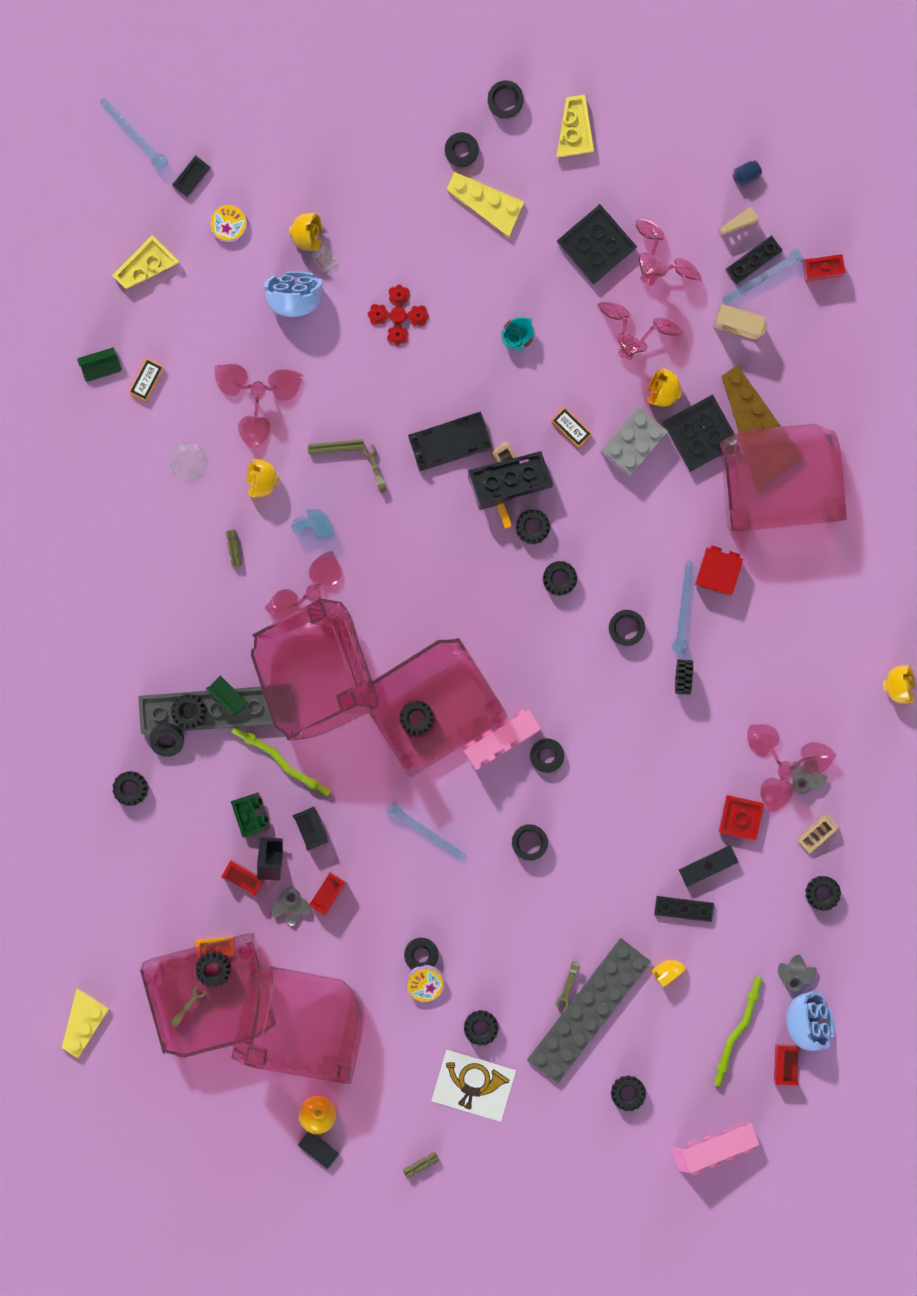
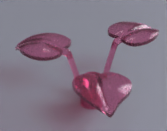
(652, 267)
(631, 344)
(283, 383)
(322, 570)
(777, 792)

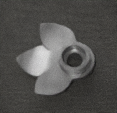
(812, 781)
(290, 909)
(796, 971)

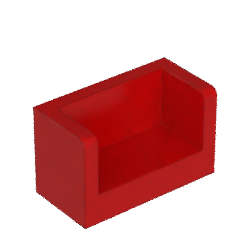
(823, 267)
(242, 877)
(327, 893)
(786, 1064)

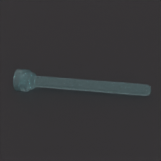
(159, 161)
(794, 257)
(680, 644)
(395, 811)

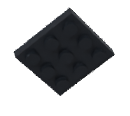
(596, 244)
(699, 432)

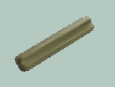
(338, 446)

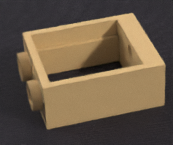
(740, 322)

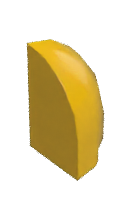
(668, 971)

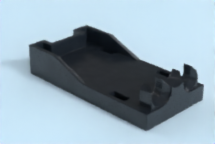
(450, 441)
(509, 479)

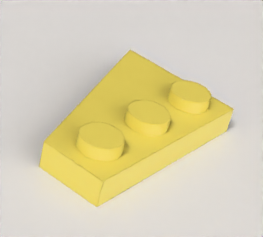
(575, 128)
(145, 263)
(82, 1023)

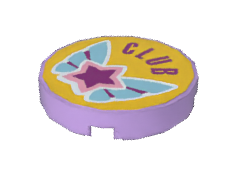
(228, 223)
(425, 983)

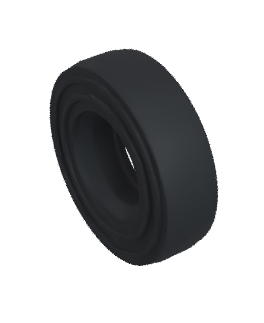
(464, 138)
(166, 729)
(535, 755)
(417, 943)

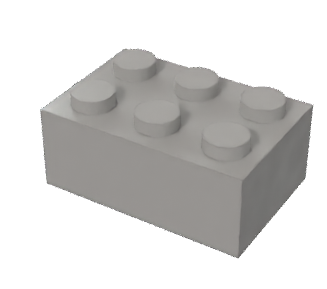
(634, 441)

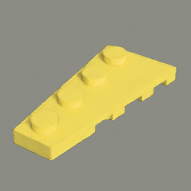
(487, 202)

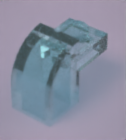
(318, 520)

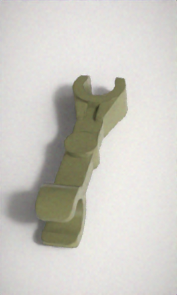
(380, 482)
(568, 984)
(178, 1018)

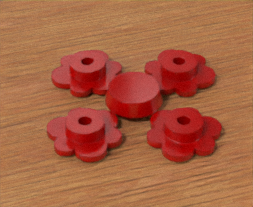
(398, 315)

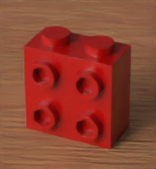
(719, 570)

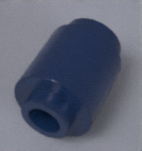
(747, 173)

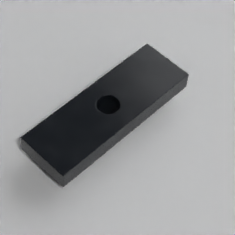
(744, 266)
(719, 860)
(672, 908)

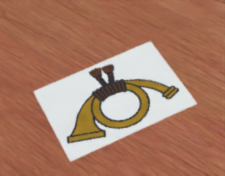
(473, 1085)

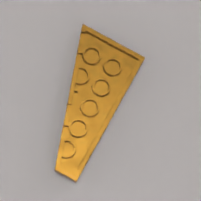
(746, 404)

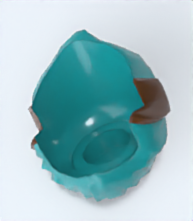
(518, 333)

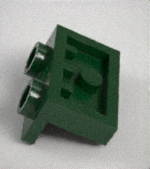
(250, 814)

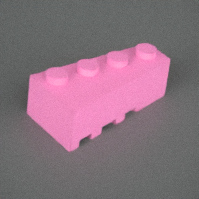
(502, 739)
(716, 1148)

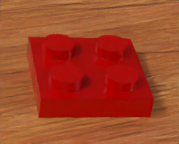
(741, 817)

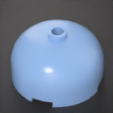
(293, 299)
(801, 1025)

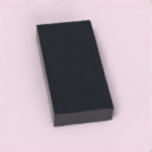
(191, 176)
(318, 1149)

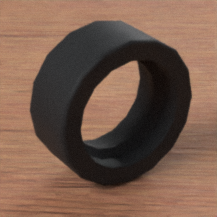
(508, 85)
(626, 613)
(544, 842)

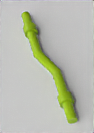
(311, 783)
(753, 996)

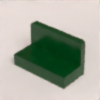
(99, 364)
(227, 695)

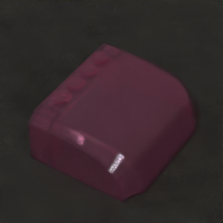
(782, 477)
(313, 671)
(454, 690)
(215, 1016)
(300, 1025)

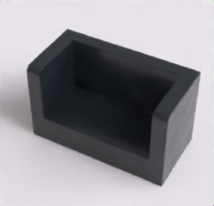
(311, 828)
(270, 858)

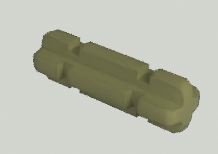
(233, 547)
(421, 1165)

